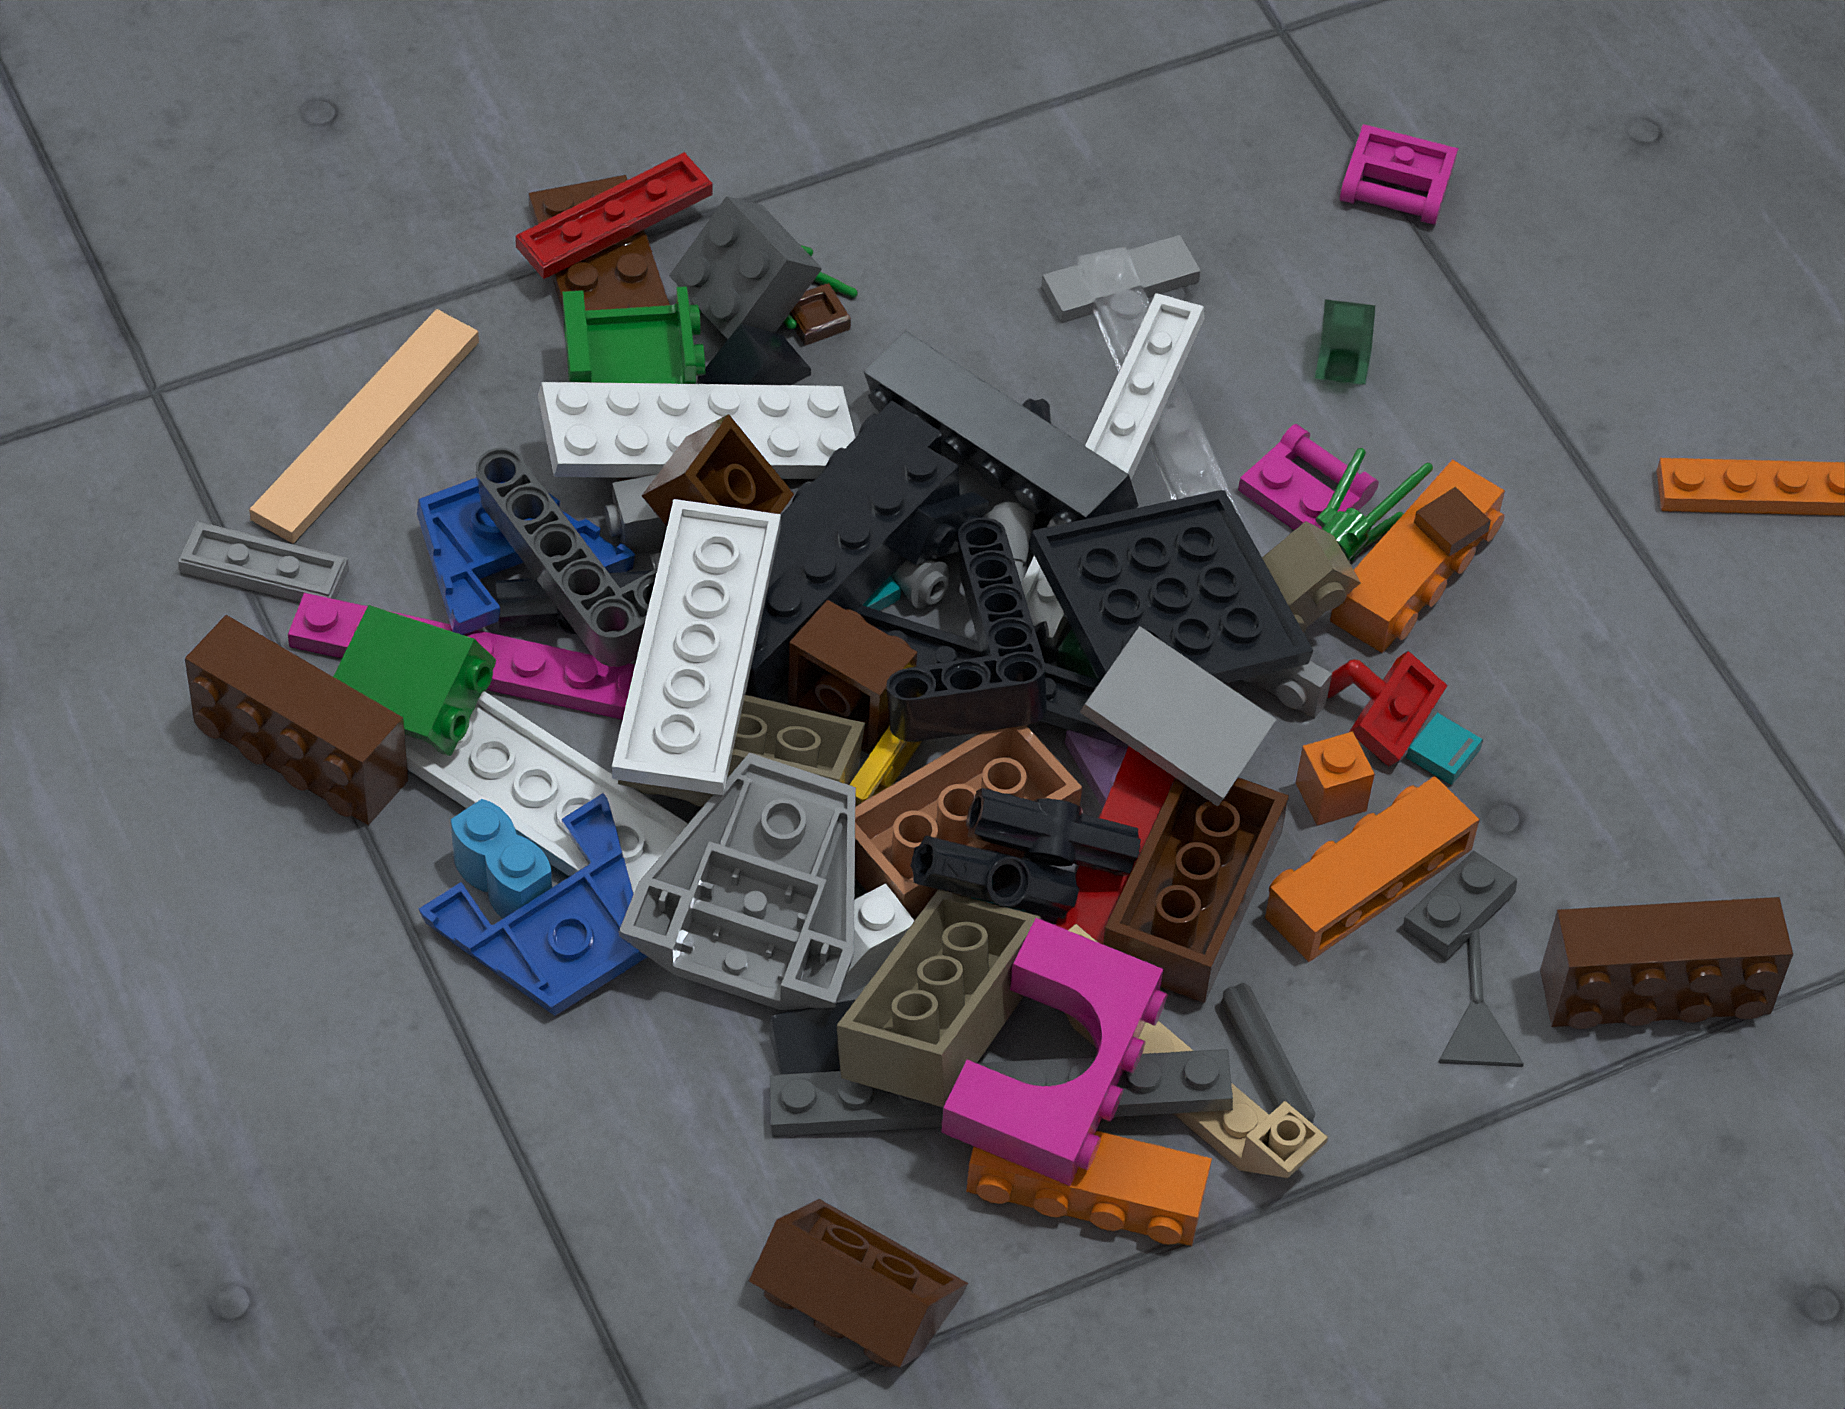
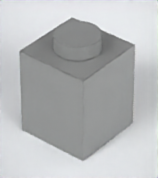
(633, 518)

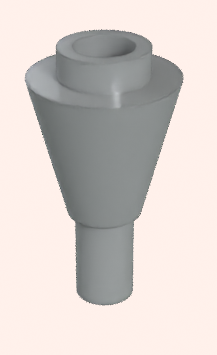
(1018, 526)
(923, 582)

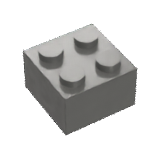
(745, 268)

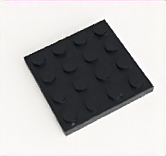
(1179, 574)

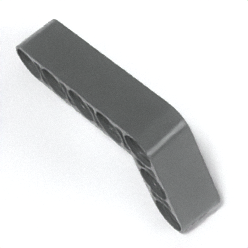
(568, 575)

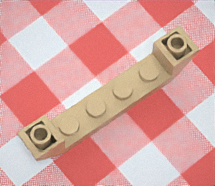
(1247, 1134)

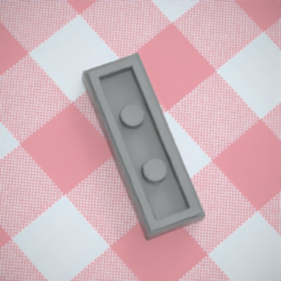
(1159, 266)
(261, 563)

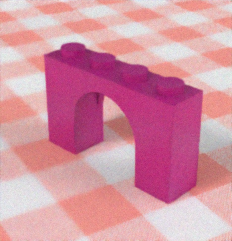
(1056, 1125)

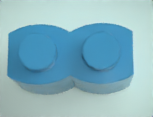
(497, 859)

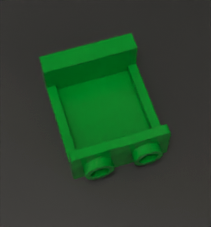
(633, 342)
(418, 673)

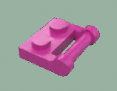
(1400, 161)
(1294, 493)

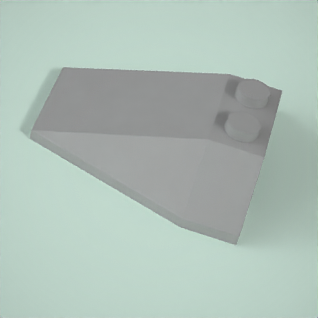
(757, 890)

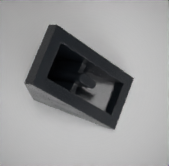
(755, 358)

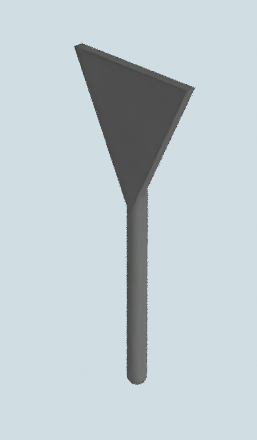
(1478, 1034)

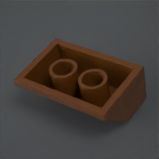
(856, 1283)

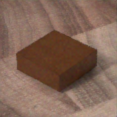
(820, 315)
(1452, 521)

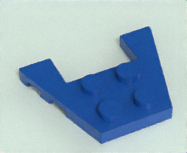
(470, 546)
(564, 938)

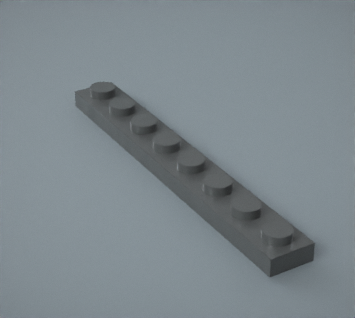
(1158, 1086)

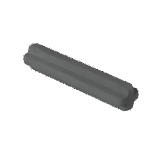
(1265, 1050)

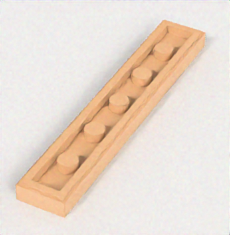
(364, 426)

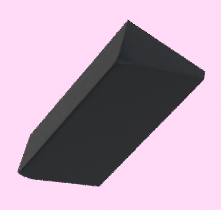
(807, 1039)

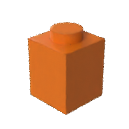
(1334, 778)

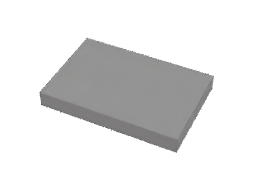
(1178, 716)

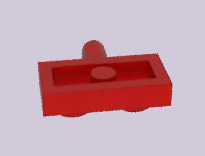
(1396, 704)

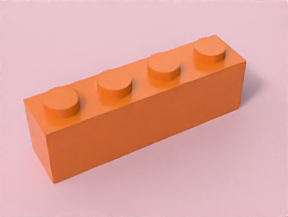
(1411, 569)
(1370, 867)
(1125, 1188)

